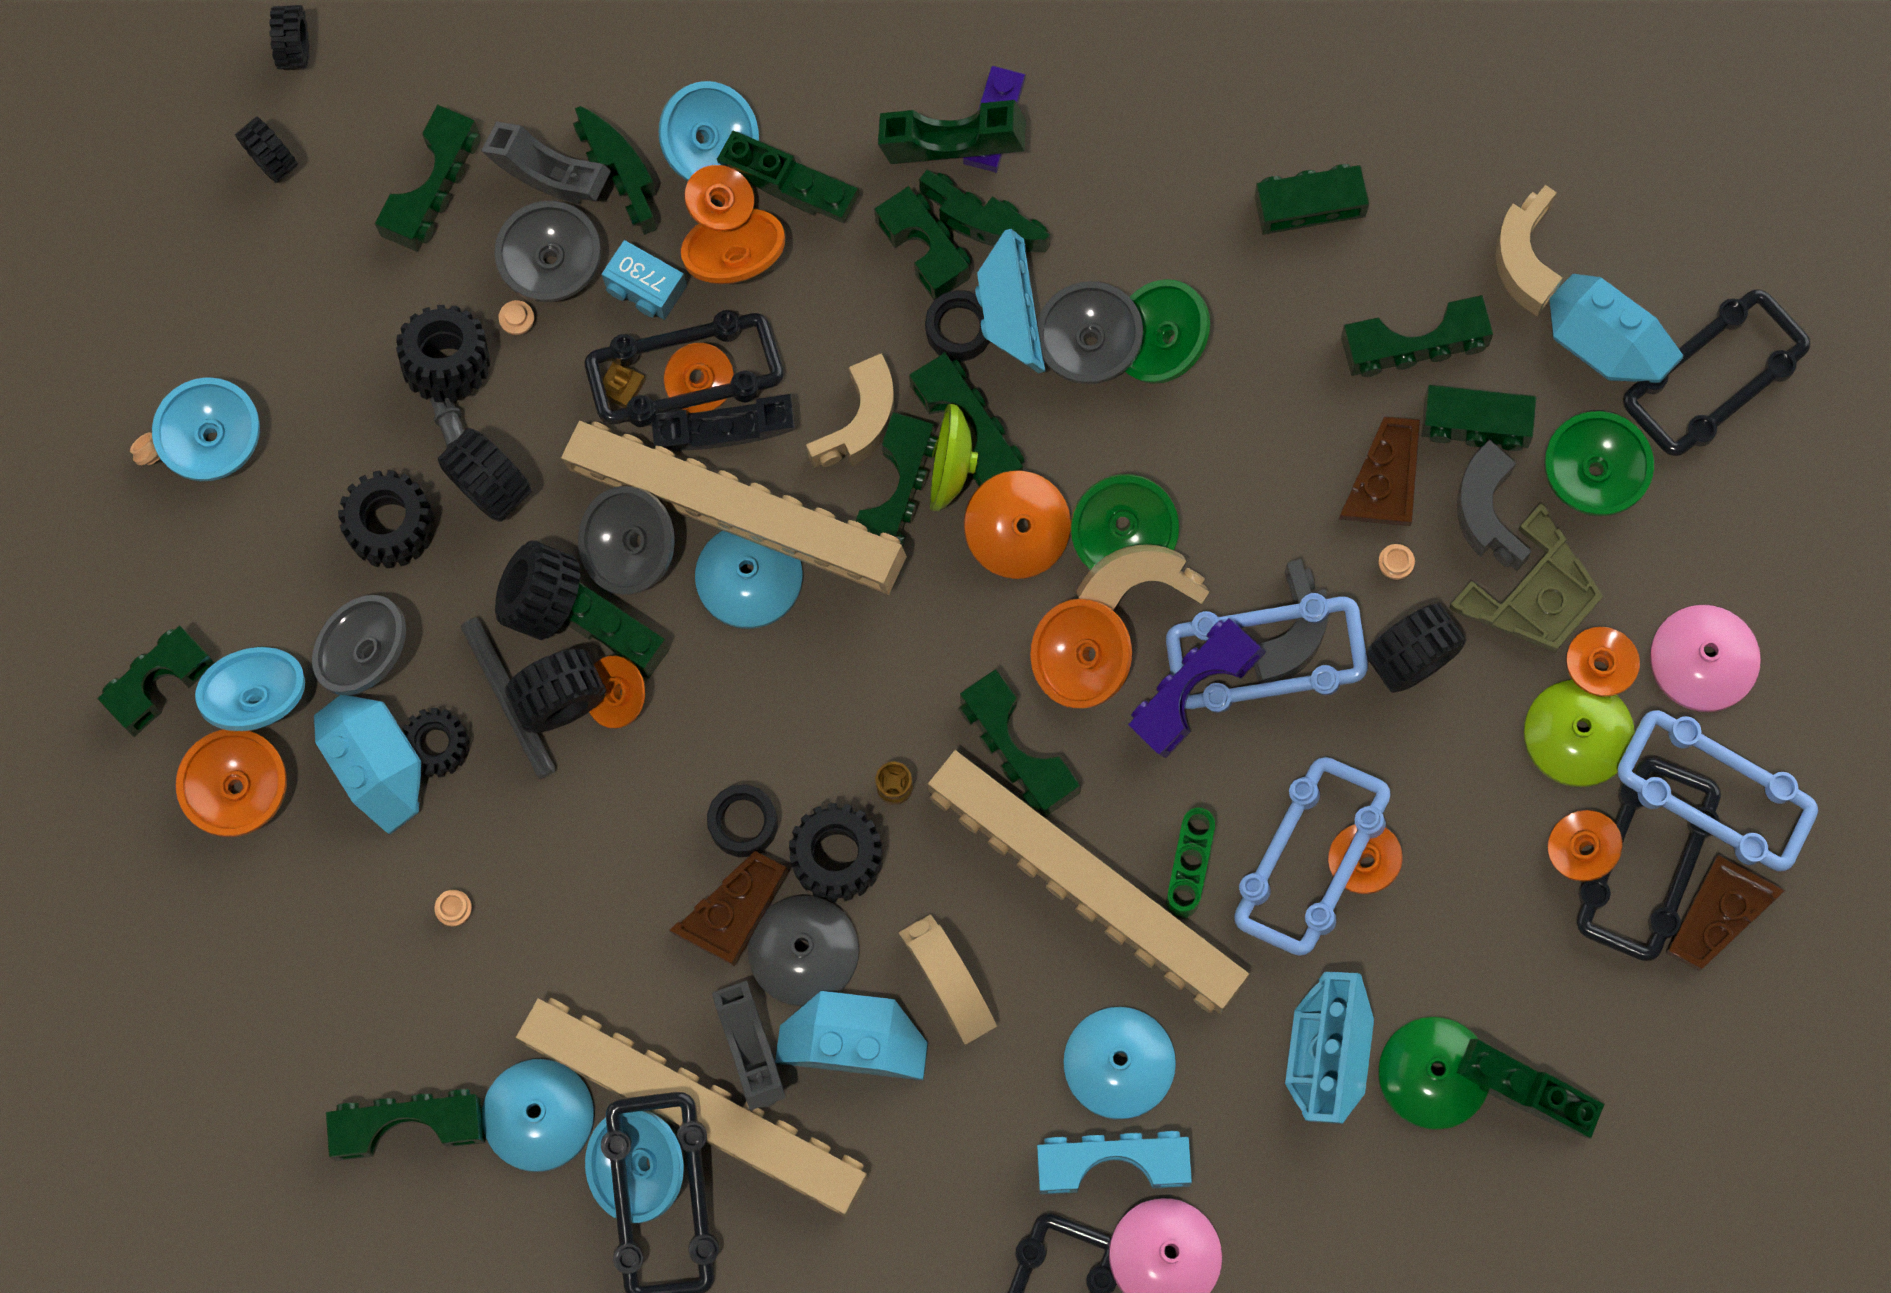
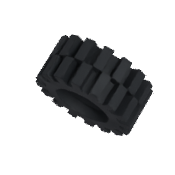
(289, 37)
(266, 149)
(456, 746)

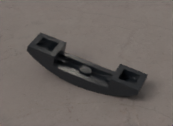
(724, 426)

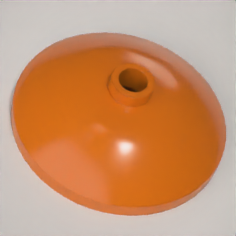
(735, 253)
(993, 520)
(1062, 653)
(219, 763)

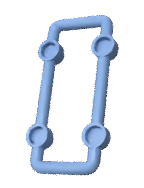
(1324, 678)
(1778, 787)
(1319, 916)

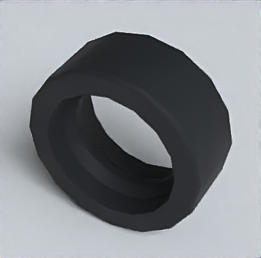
(939, 306)
(738, 793)

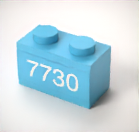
(643, 280)

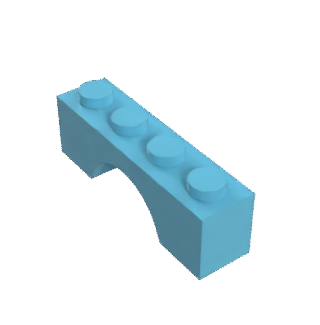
(1162, 1160)

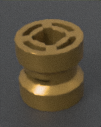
(894, 776)

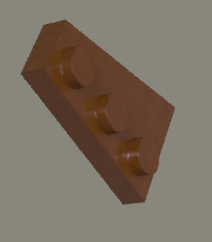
(1387, 477)
(734, 910)
(1720, 912)

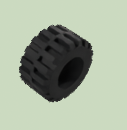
(437, 331)
(484, 474)
(374, 494)
(537, 590)
(1415, 647)
(555, 690)
(836, 822)

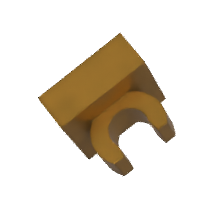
(622, 384)

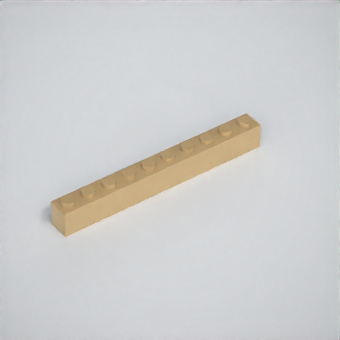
(736, 507)
(1087, 882)
(729, 1127)

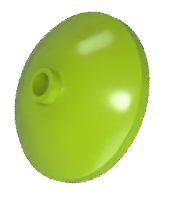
(952, 459)
(1563, 750)

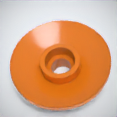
(724, 185)
(714, 369)
(1613, 650)
(618, 709)
(1583, 830)
(1386, 865)

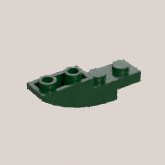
(620, 158)
(786, 179)
(981, 223)
(1529, 1089)

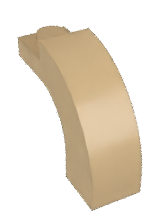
(1518, 267)
(870, 424)
(1135, 565)
(948, 978)

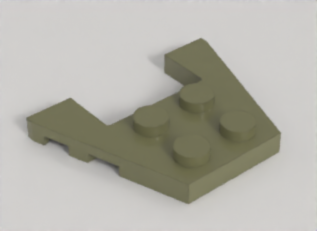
(1547, 601)

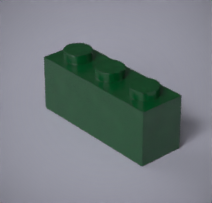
(1311, 198)
(1478, 417)

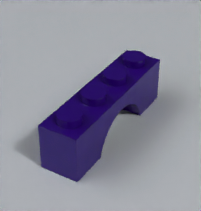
(1163, 719)

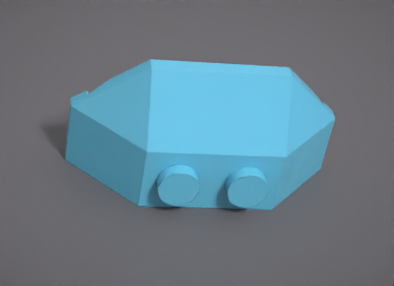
(1008, 302)
(1611, 331)
(370, 759)
(853, 1036)
(1330, 1048)

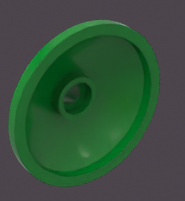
(1166, 310)
(1601, 442)
(1140, 500)
(1412, 1087)

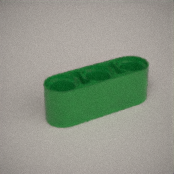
(1190, 845)

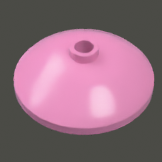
(1691, 675)
(1139, 1246)

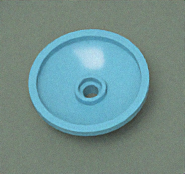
(705, 109)
(191, 415)
(750, 598)
(250, 689)
(1116, 1089)
(557, 1132)
(650, 1189)

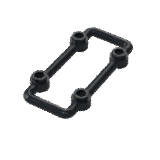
(1778, 368)
(643, 410)
(1665, 920)
(616, 1146)
(1031, 1253)

